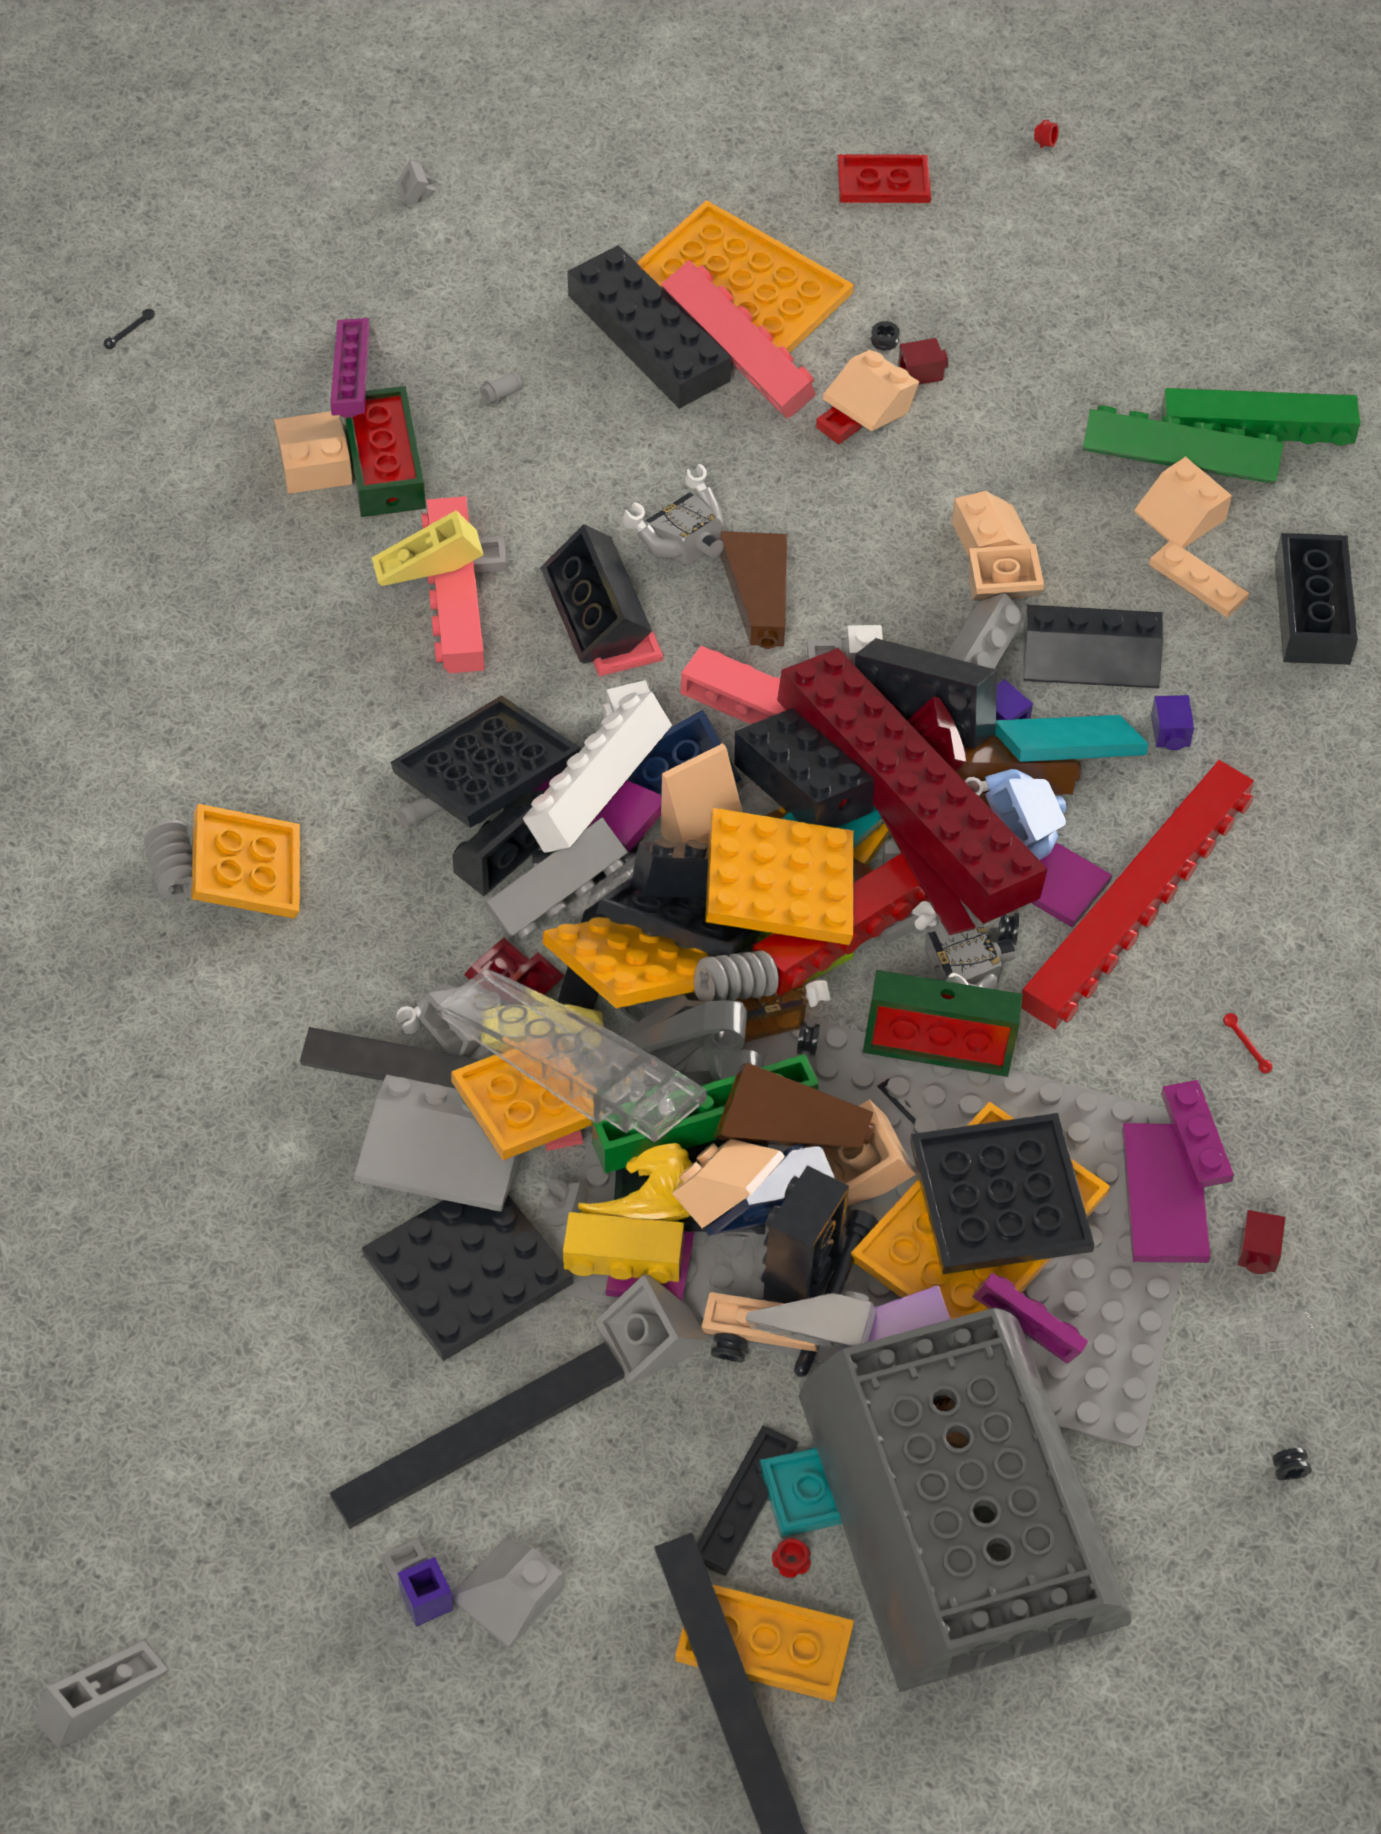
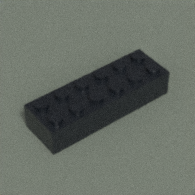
(649, 326)

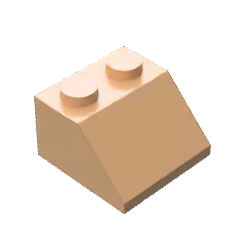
(872, 390)
(1184, 503)
(987, 522)
(1005, 570)
(724, 1178)

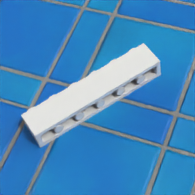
(597, 771)

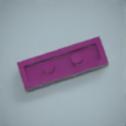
(1197, 1134)
(1036, 1322)

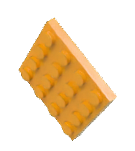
(780, 876)
(624, 961)

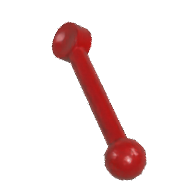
(1264, 1065)

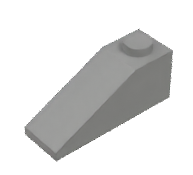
(824, 1320)
(96, 1693)

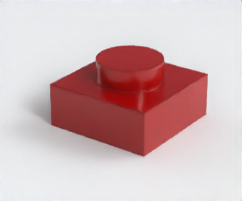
(837, 425)

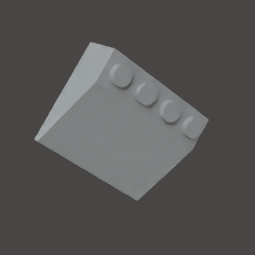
(432, 1146)

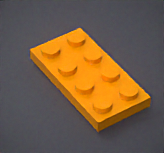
(782, 1643)

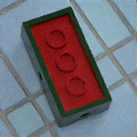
(385, 454)
(942, 1023)

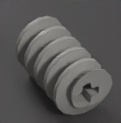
(170, 858)
(735, 976)

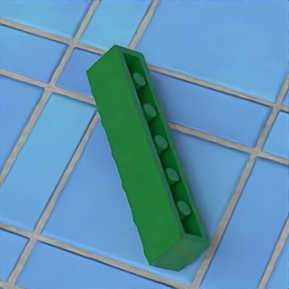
(1282, 414)
(1168, 442)
(617, 1148)

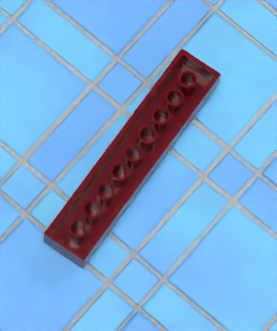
(916, 787)

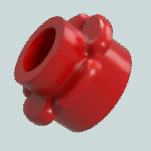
(1046, 133)
(793, 1548)

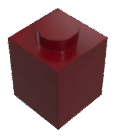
(923, 360)
(1261, 1242)

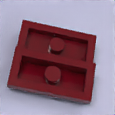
(940, 731)
(509, 962)

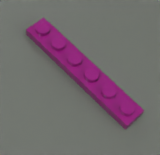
(350, 367)

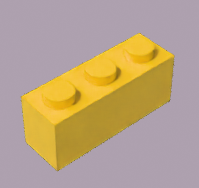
(623, 1247)

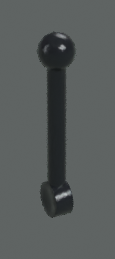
(147, 314)

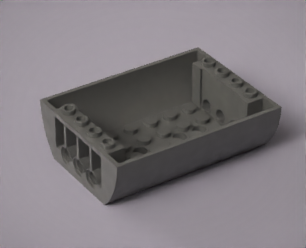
(913, 1498)

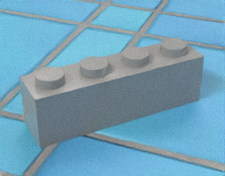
(987, 631)
(555, 878)

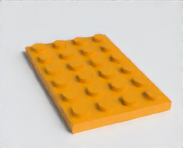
(763, 275)
(904, 1253)

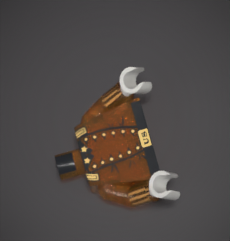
(781, 1013)

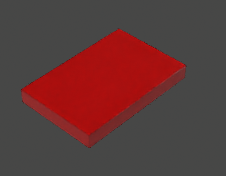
(883, 178)

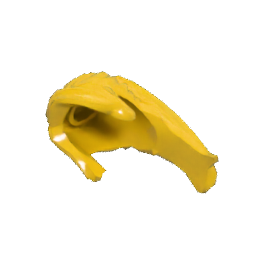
(655, 1197)

